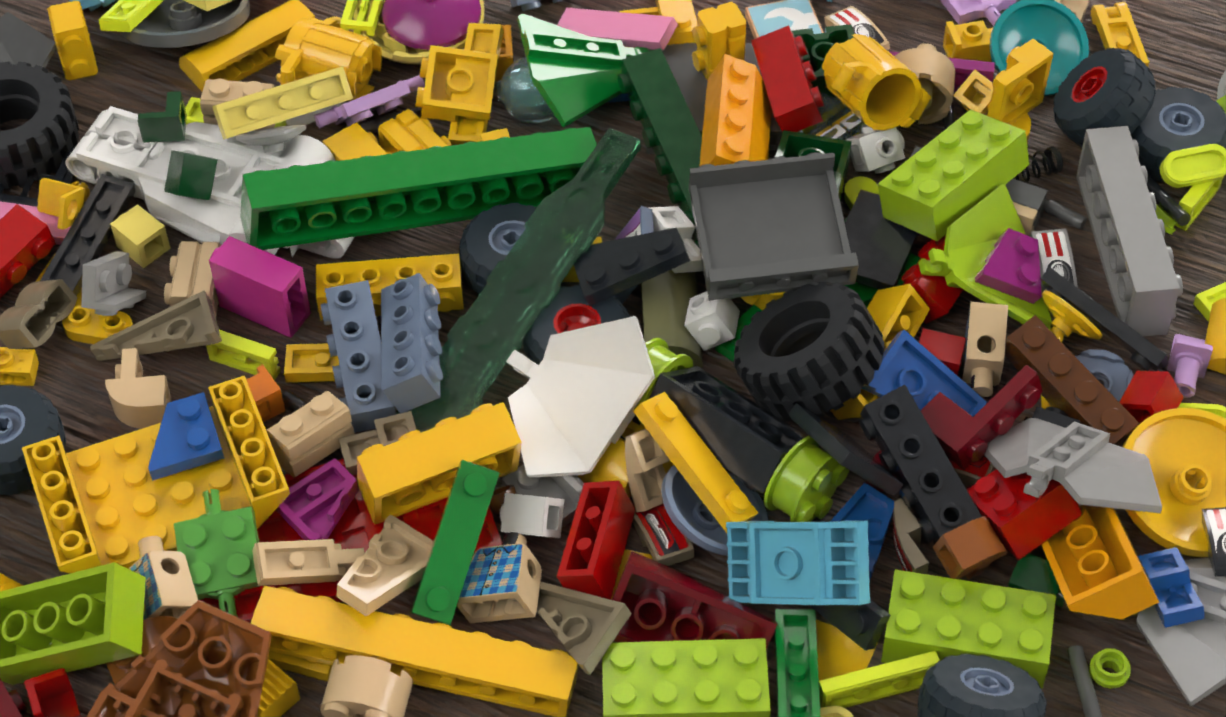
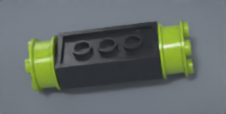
(748, 438)

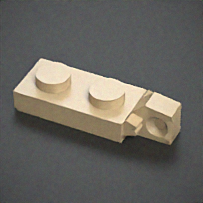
(302, 561)

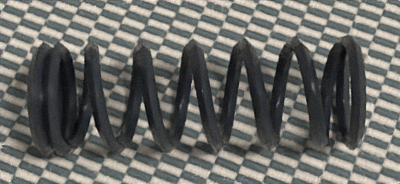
(1047, 158)

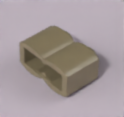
(36, 314)

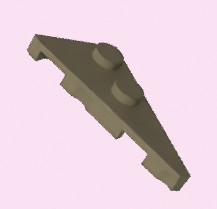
(177, 327)
(581, 622)

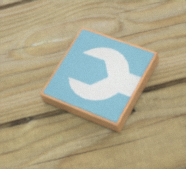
(776, 15)

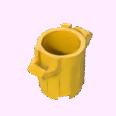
(322, 46)
(874, 84)

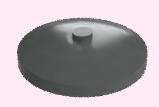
(183, 24)

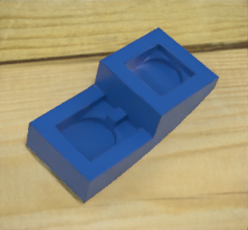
(1173, 587)

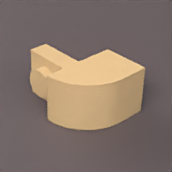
(135, 398)

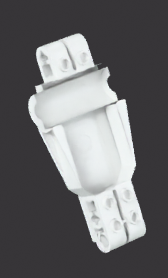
(117, 150)

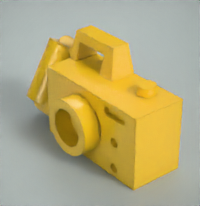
(18, 366)

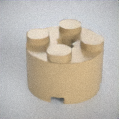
(935, 75)
(365, 689)

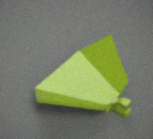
(968, 246)

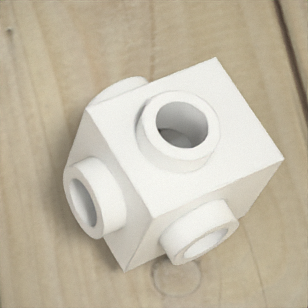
(876, 149)

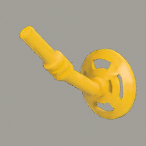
(1067, 321)

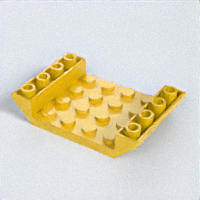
(105, 501)

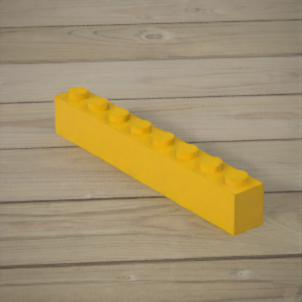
(428, 652)

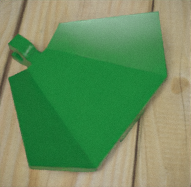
(571, 68)

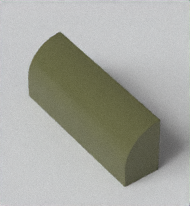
(665, 311)

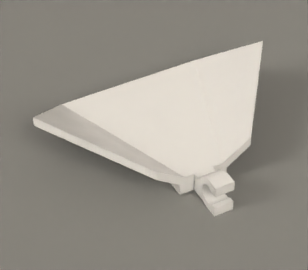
(579, 396)

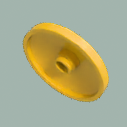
(1189, 472)

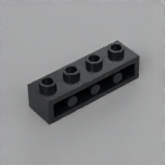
(918, 463)

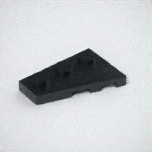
(628, 261)

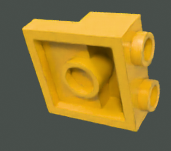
(1022, 83)
(456, 84)

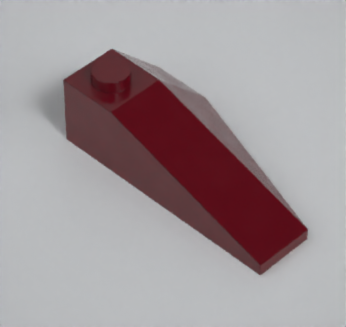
(678, 608)

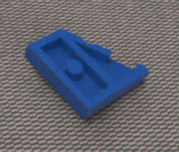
(185, 438)

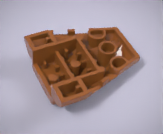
(199, 669)

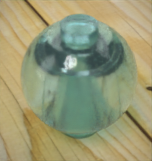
(521, 96)

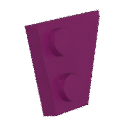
(1013, 267)
(319, 501)

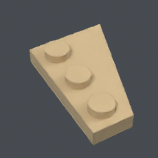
(387, 568)

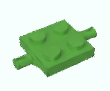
(219, 551)

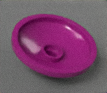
(429, 21)

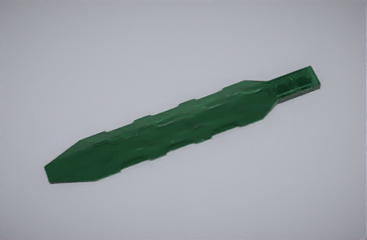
(525, 282)

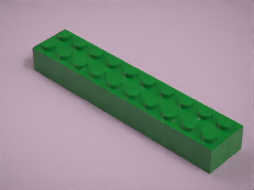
(407, 187)

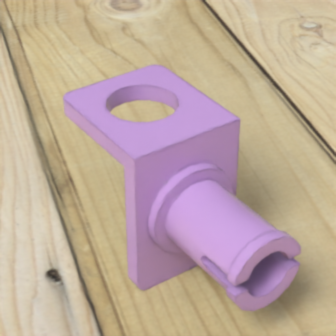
(1189, 361)

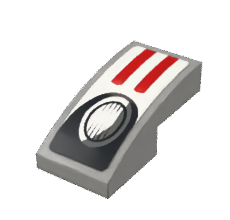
(1055, 253)

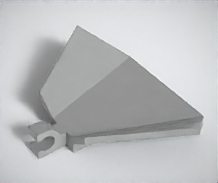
(1078, 459)
(1193, 650)

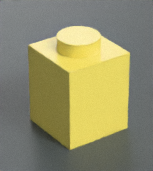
(140, 236)

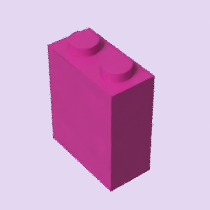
(260, 286)

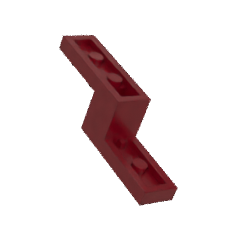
(967, 437)

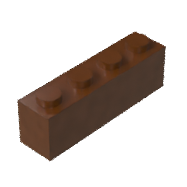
(1067, 381)

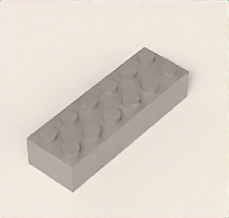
(1128, 231)

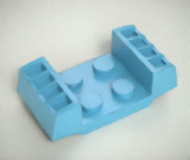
(798, 562)

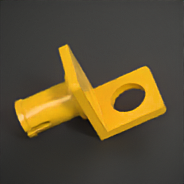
(62, 200)

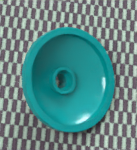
(1049, 25)

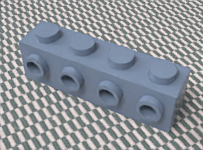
(410, 343)
(358, 351)

